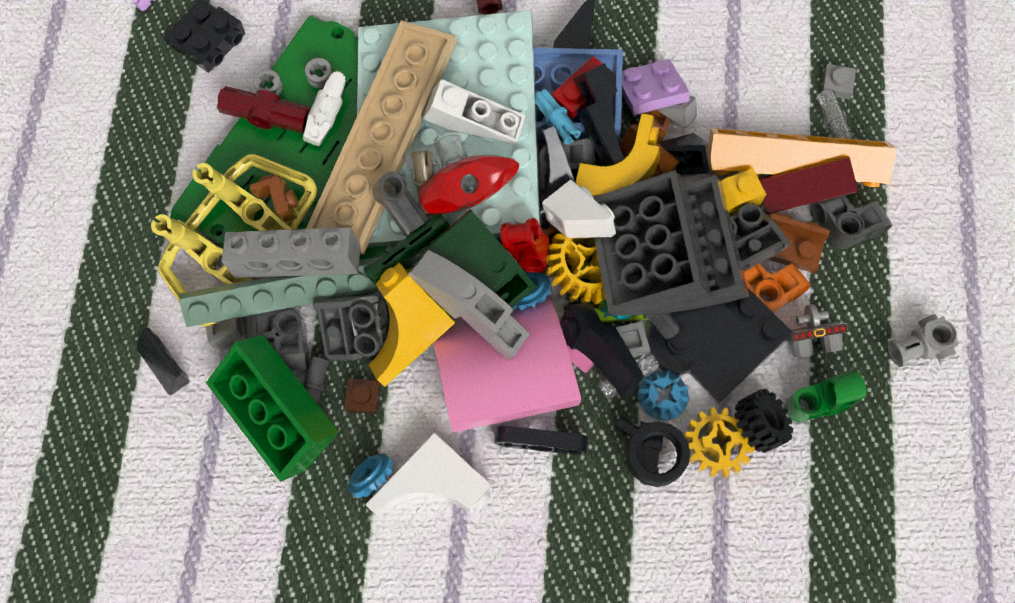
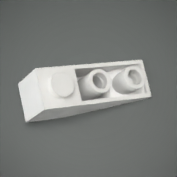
(472, 114)

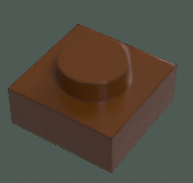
(362, 396)

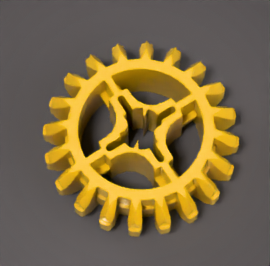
(576, 255)

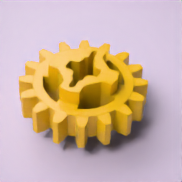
(705, 445)

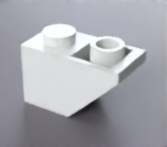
(577, 213)

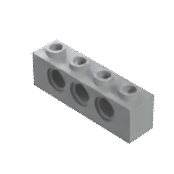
(291, 252)

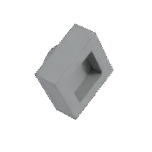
(839, 79)
(223, 332)
(635, 338)

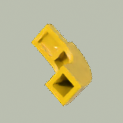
(633, 169)

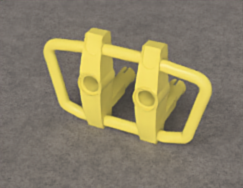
(222, 187)

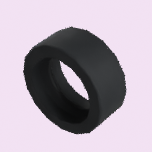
(672, 434)

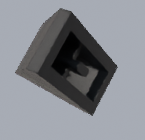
(691, 153)

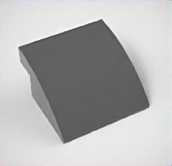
(669, 247)

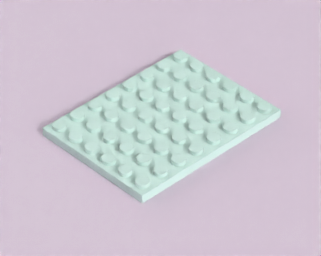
(492, 61)

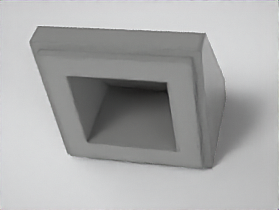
(681, 113)

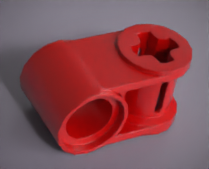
(526, 244)

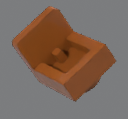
(283, 198)

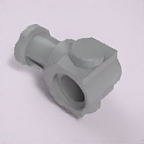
(923, 344)

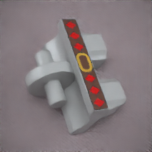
(829, 333)

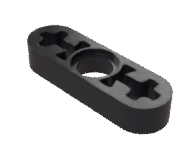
(541, 440)

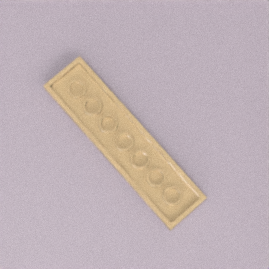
(383, 130)

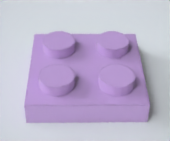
(653, 87)

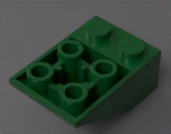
(481, 255)

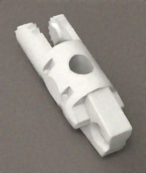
(324, 110)

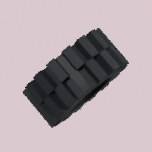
(763, 420)

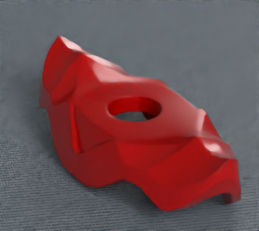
(444, 191)

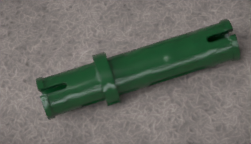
(407, 247)

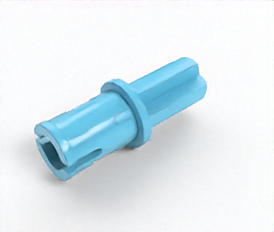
(556, 115)

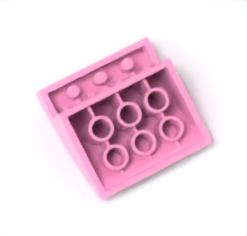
(489, 389)

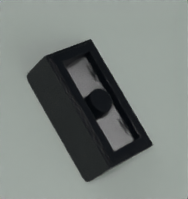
(161, 362)

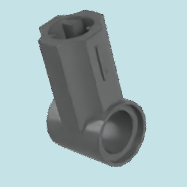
(402, 206)

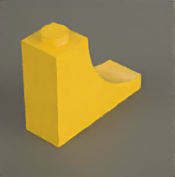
(413, 326)

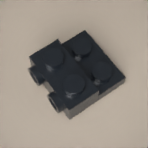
(205, 35)

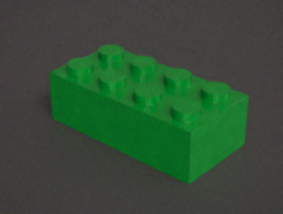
(271, 407)

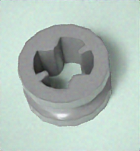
(316, 64)
(268, 75)

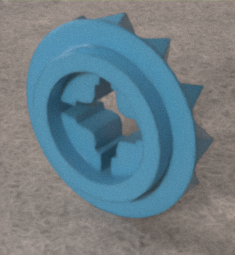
(538, 293)
(666, 409)
(370, 475)

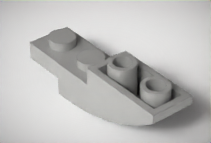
(472, 300)

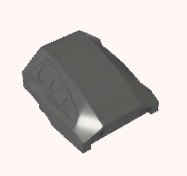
(756, 236)
(352, 326)

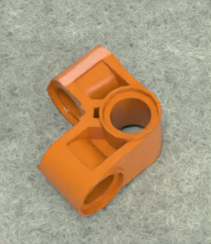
(781, 286)

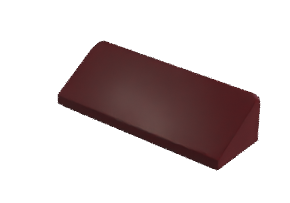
(809, 185)

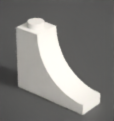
(436, 473)

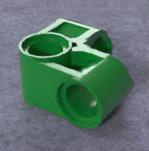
(827, 397)

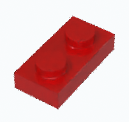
(568, 93)

